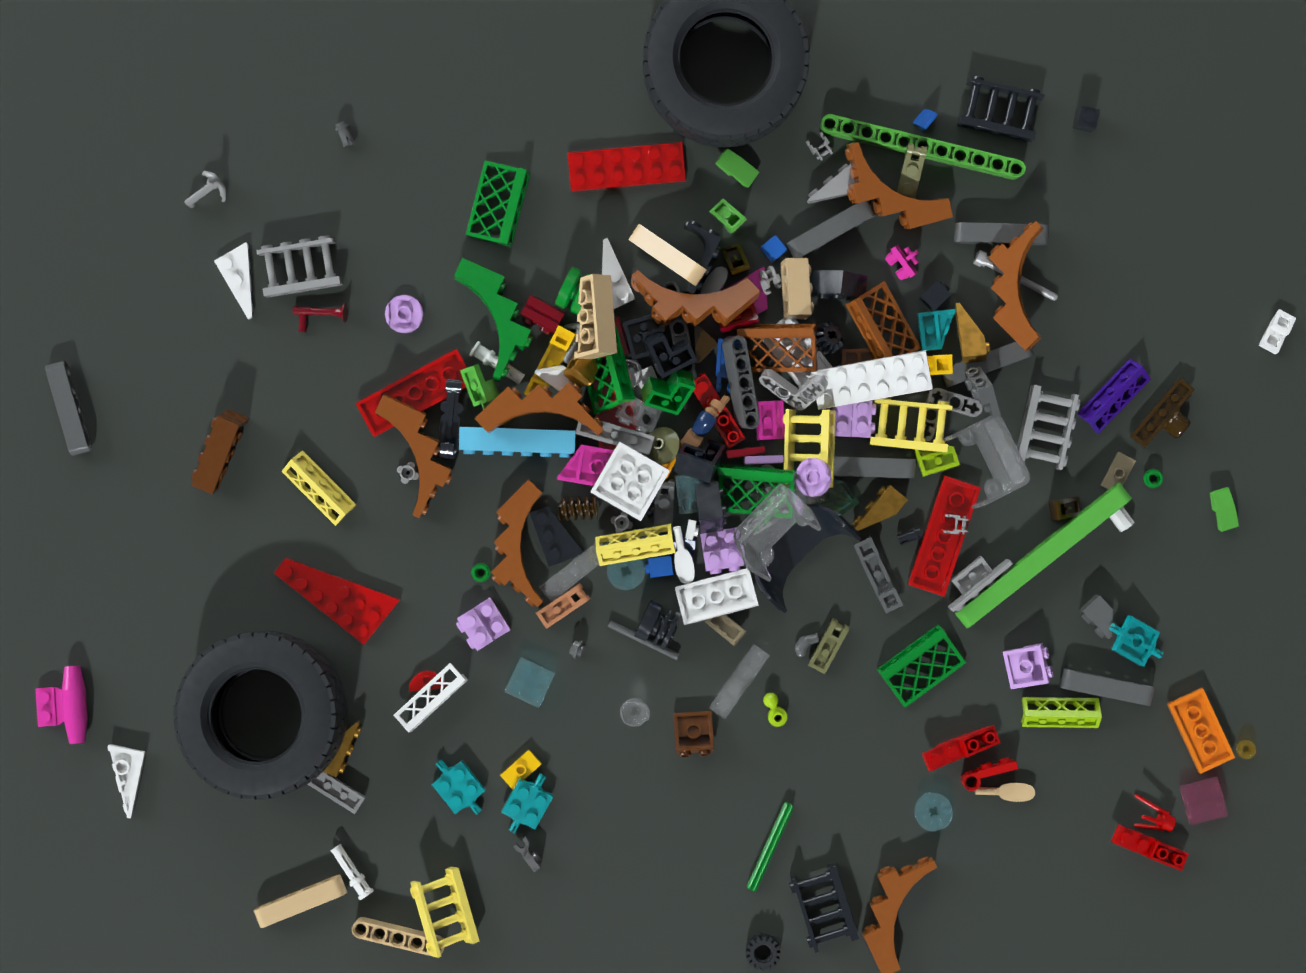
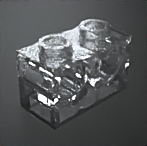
(639, 410)

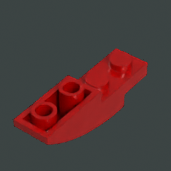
(725, 423)
(960, 747)
(1149, 847)

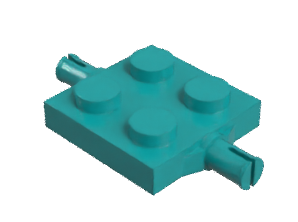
(1135, 640)
(458, 787)
(527, 803)

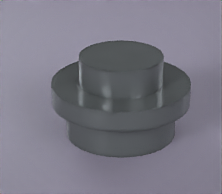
(577, 649)

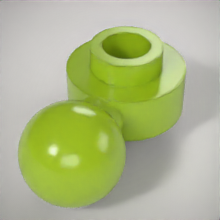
(771, 701)

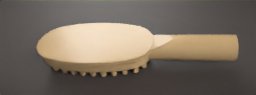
(1011, 792)

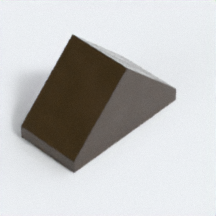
(735, 260)
(703, 343)
(1064, 508)

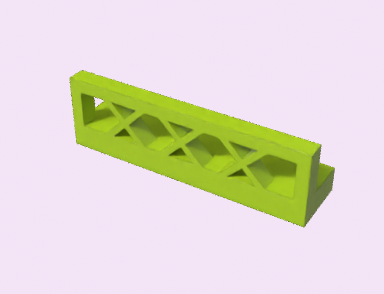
(1061, 716)

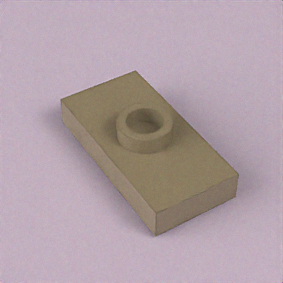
(1118, 471)
(726, 628)

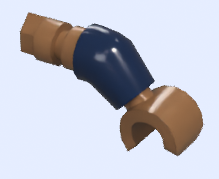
(704, 422)

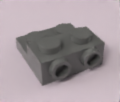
(982, 390)

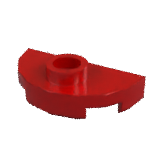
(423, 679)

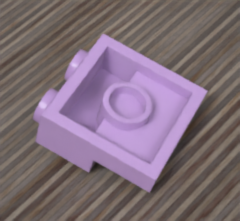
(855, 419)
(721, 551)
(482, 624)
(1028, 666)

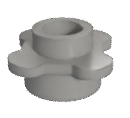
(409, 467)
(616, 521)

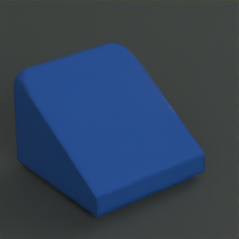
(924, 119)
(773, 248)

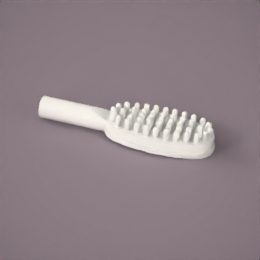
(683, 561)

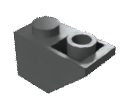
(1099, 614)

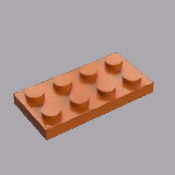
(1200, 730)

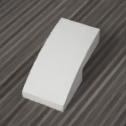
(1277, 331)

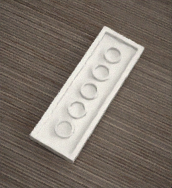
(875, 379)

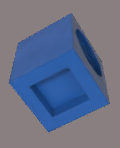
(659, 566)

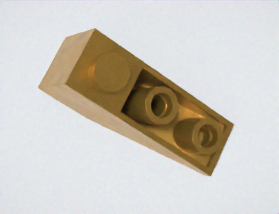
(885, 506)
(338, 765)

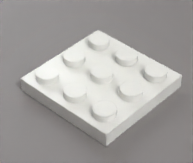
(630, 481)

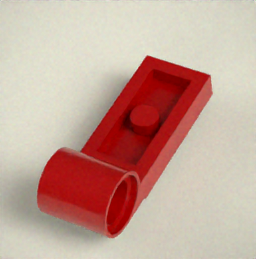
(988, 769)

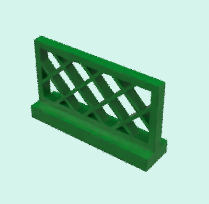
(514, 203)
(620, 381)
(752, 474)
(913, 652)

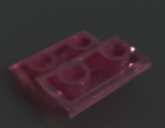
(1203, 801)

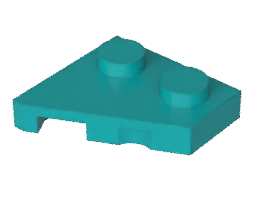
(933, 328)

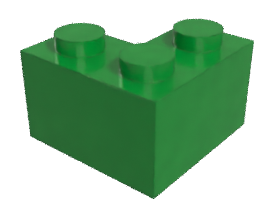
(669, 394)

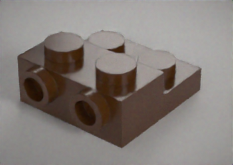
(693, 733)

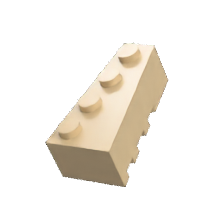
(596, 318)

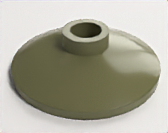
(669, 448)

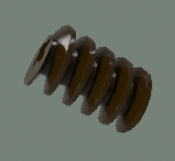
(578, 508)

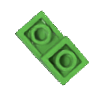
(737, 167)
(1225, 509)

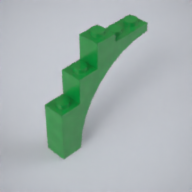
(488, 286)

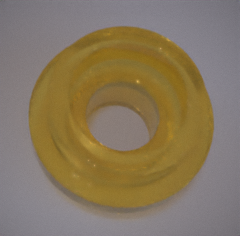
(1251, 749)

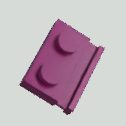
(771, 420)

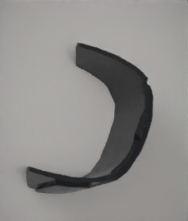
(796, 545)

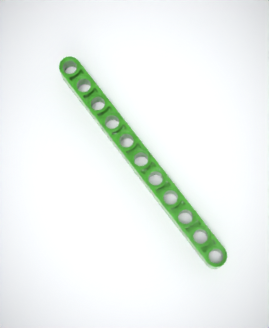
(931, 144)
(1044, 554)

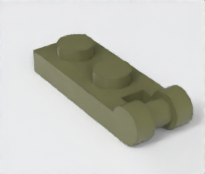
(911, 171)
(828, 646)

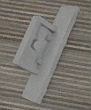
(974, 579)

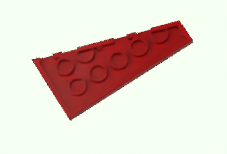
(345, 602)

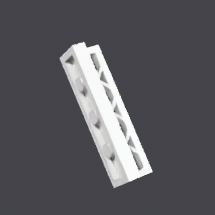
(435, 703)

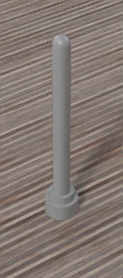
(982, 259)

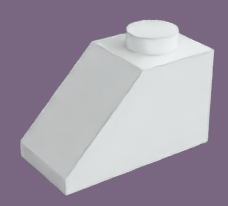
(554, 376)

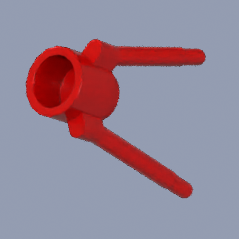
(1163, 820)

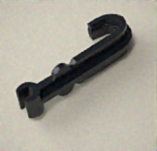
(450, 420)

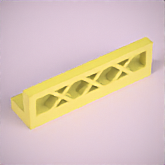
(320, 485)
(635, 547)

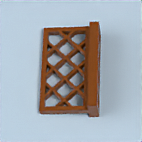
(782, 331)
(872, 332)

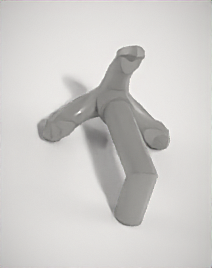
(212, 183)
(574, 345)

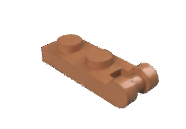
(562, 606)

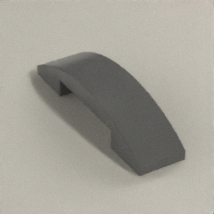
(877, 575)

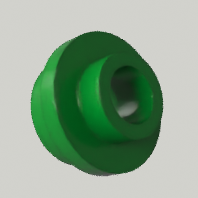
(1158, 475)
(474, 572)

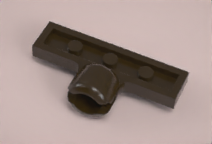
(1165, 415)

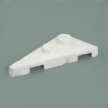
(236, 272)
(621, 290)
(128, 768)

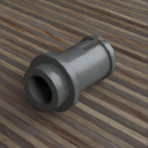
(344, 133)

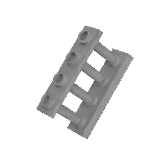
(311, 282)
(1028, 433)

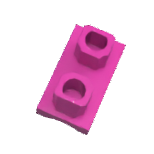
(898, 255)

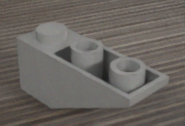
(834, 187)

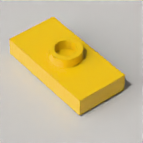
(521, 768)

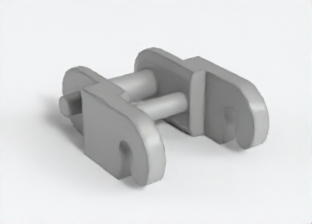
(815, 150)
(765, 281)
(956, 531)

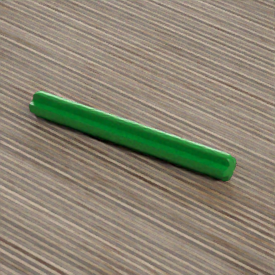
(770, 846)

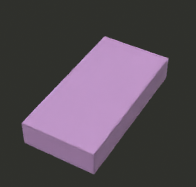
(763, 459)

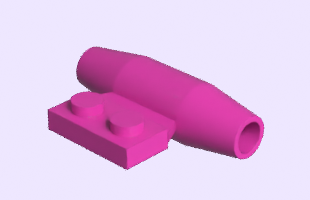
(65, 705)

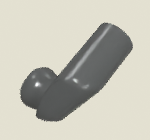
(803, 643)

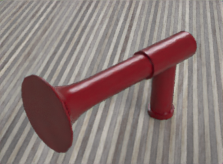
(341, 312)

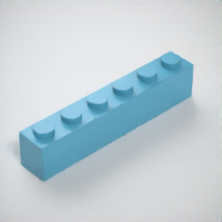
(517, 440)

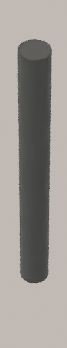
(630, 633)

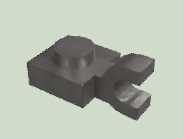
(532, 859)

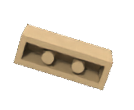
(796, 288)

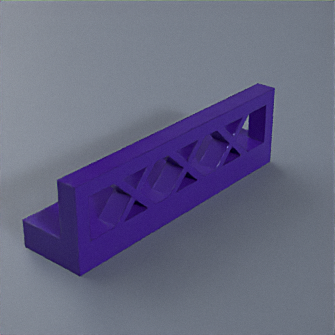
(1113, 393)

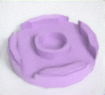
(404, 314)
(813, 477)

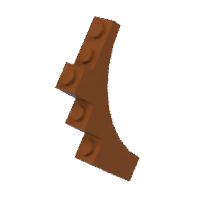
(887, 202)
(1010, 261)
(695, 307)
(565, 402)
(431, 472)
(509, 542)
(886, 907)

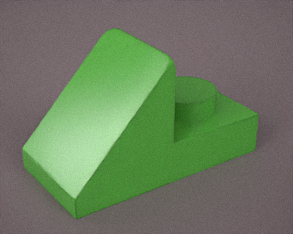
(727, 216)

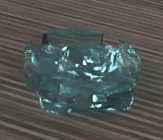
(630, 580)
(944, 810)

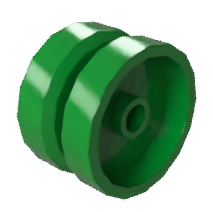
(570, 291)

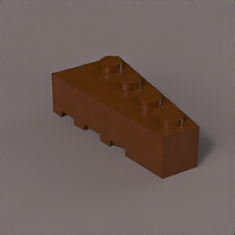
(218, 450)

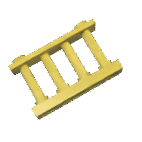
(825, 439)
(919, 442)
(462, 915)

